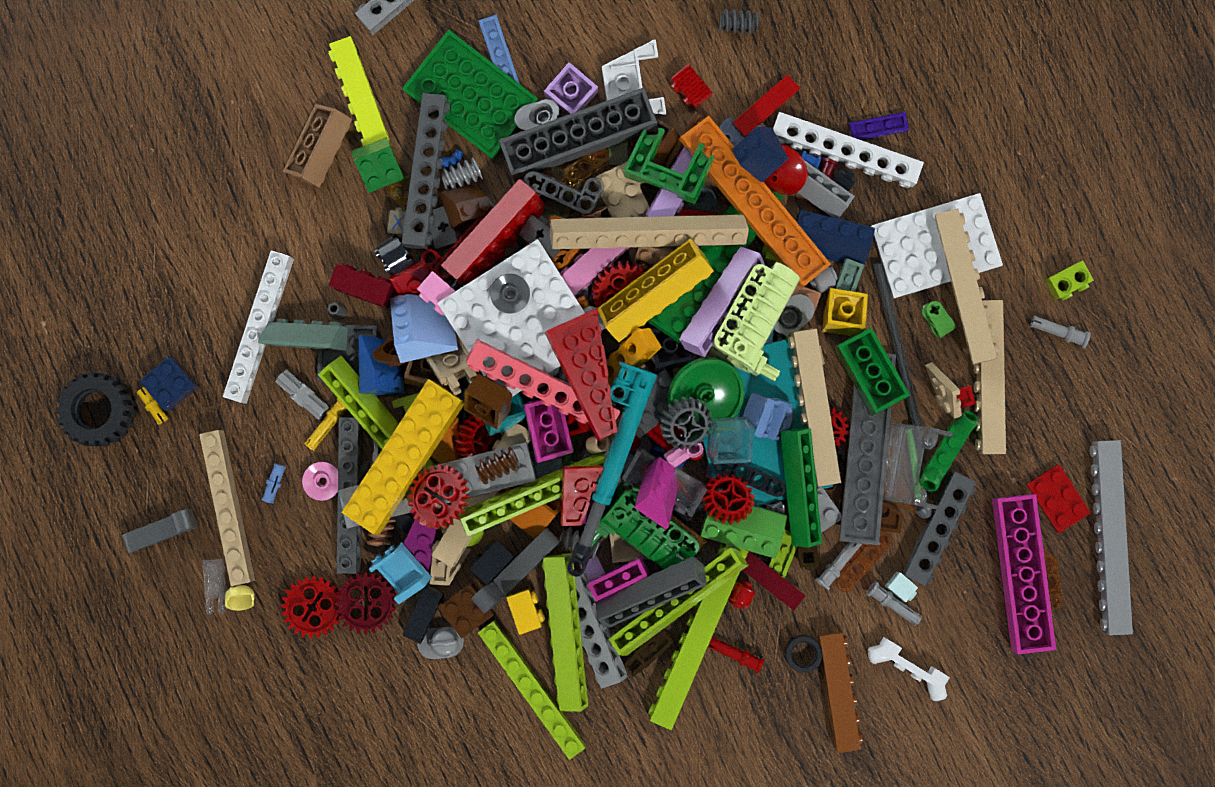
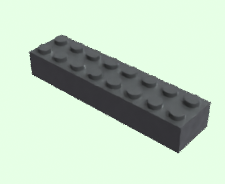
(578, 134)

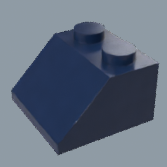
(760, 153)

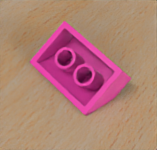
(547, 430)
(658, 492)

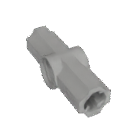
(302, 394)

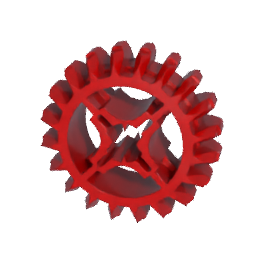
(474, 438)
(742, 499)

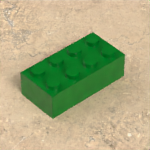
(871, 371)

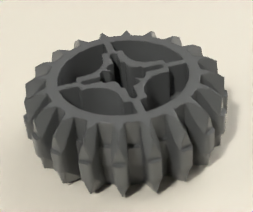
(689, 429)

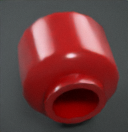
(741, 594)

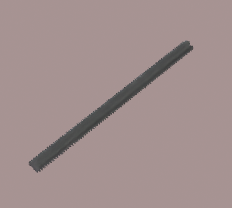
(898, 348)

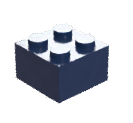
(169, 383)

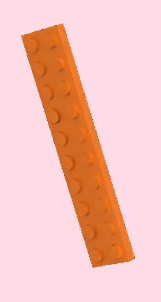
(756, 203)

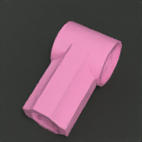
(677, 456)

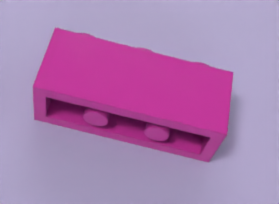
(618, 578)

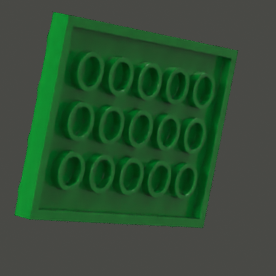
(478, 92)

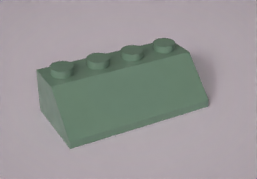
(305, 335)

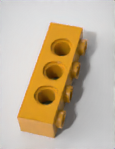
(633, 351)

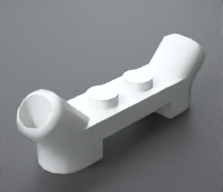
(934, 678)

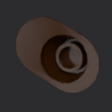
(387, 353)

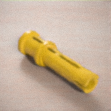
(332, 417)

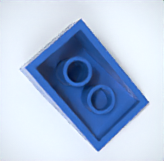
(375, 376)

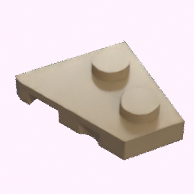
(444, 574)

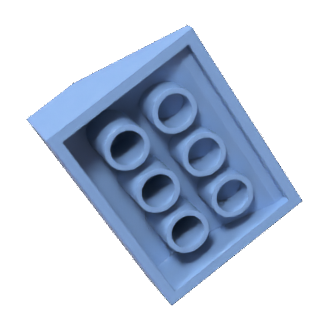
(420, 329)

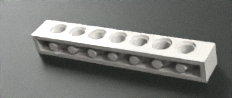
(874, 153)
(262, 312)

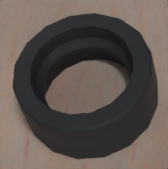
(813, 664)

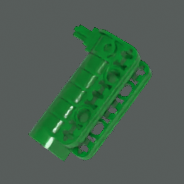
(641, 532)

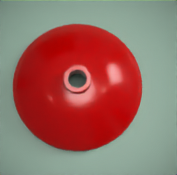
(790, 176)

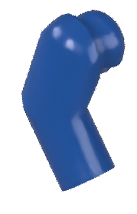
(453, 160)

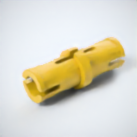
(152, 406)

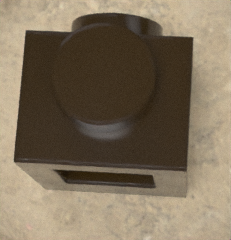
(807, 561)

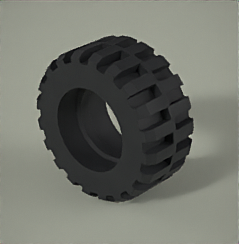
(71, 409)

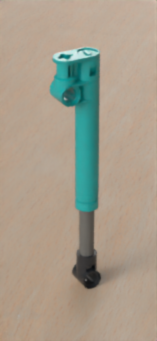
(637, 389)

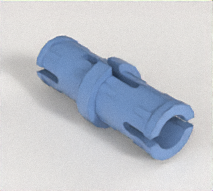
(273, 483)

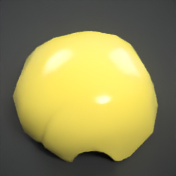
(239, 597)

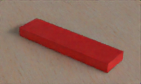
(766, 106)

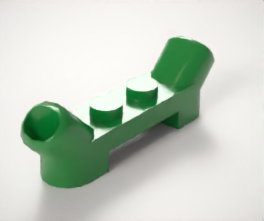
(947, 451)

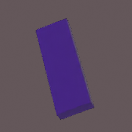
(879, 126)

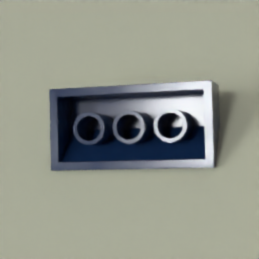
(837, 237)

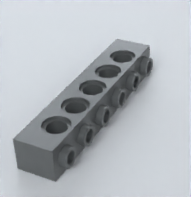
(912, 569)

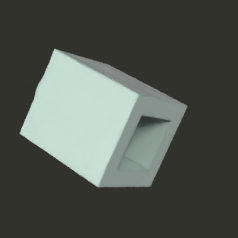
(902, 587)

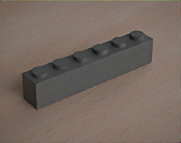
(651, 592)

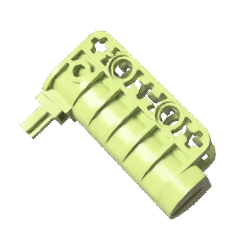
(755, 319)

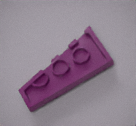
(420, 543)

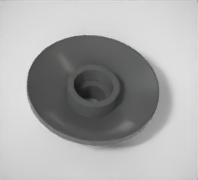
(507, 283)

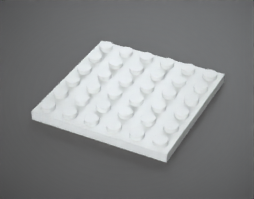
(522, 332)

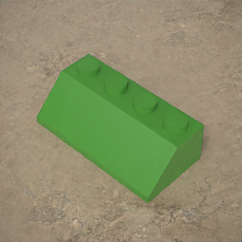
(757, 533)

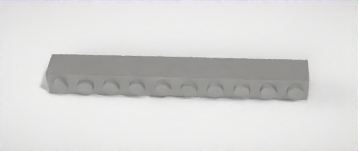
(1112, 538)

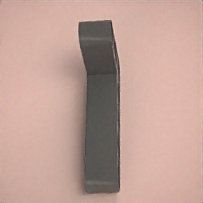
(516, 571)

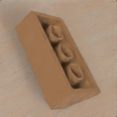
(317, 145)

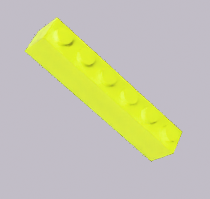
(358, 90)

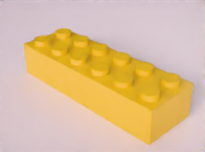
(655, 290)

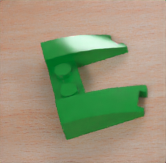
(642, 169)

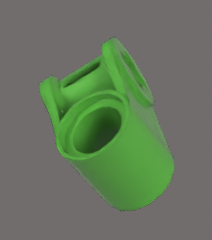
(939, 321)

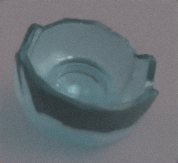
(705, 201)

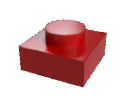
(966, 397)

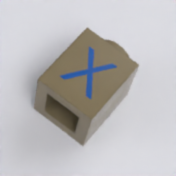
(396, 222)

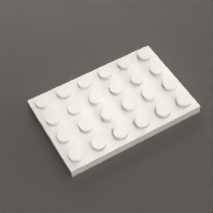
(914, 250)

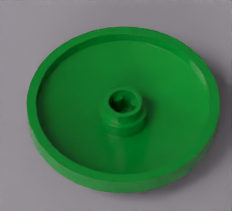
(711, 382)

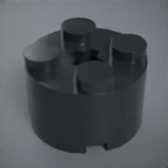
(394, 255)

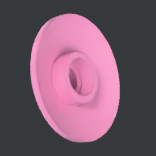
(312, 484)

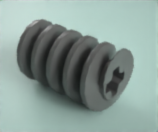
(738, 21)

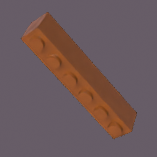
(839, 692)

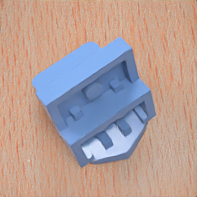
(769, 415)

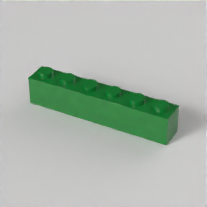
(801, 487)

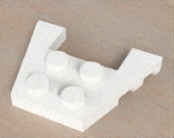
(624, 75)

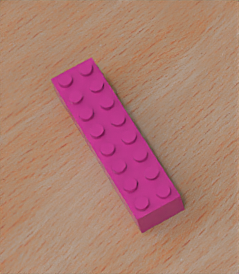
(1024, 574)

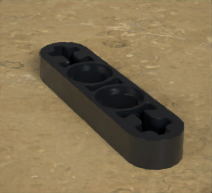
(751, 474)

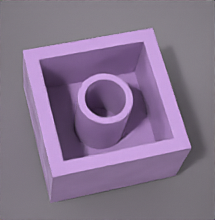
(571, 90)

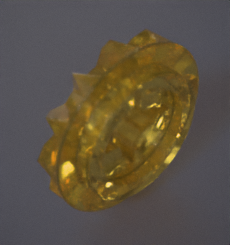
(396, 193)

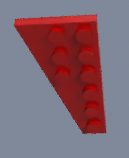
(585, 366)

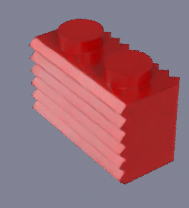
(690, 87)

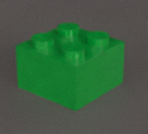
(377, 165)

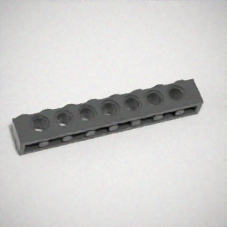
(429, 104)
(349, 475)

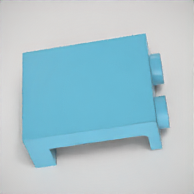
(401, 571)

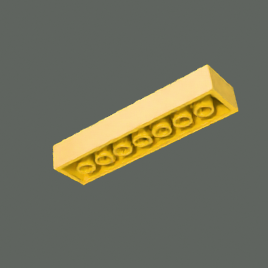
(403, 457)

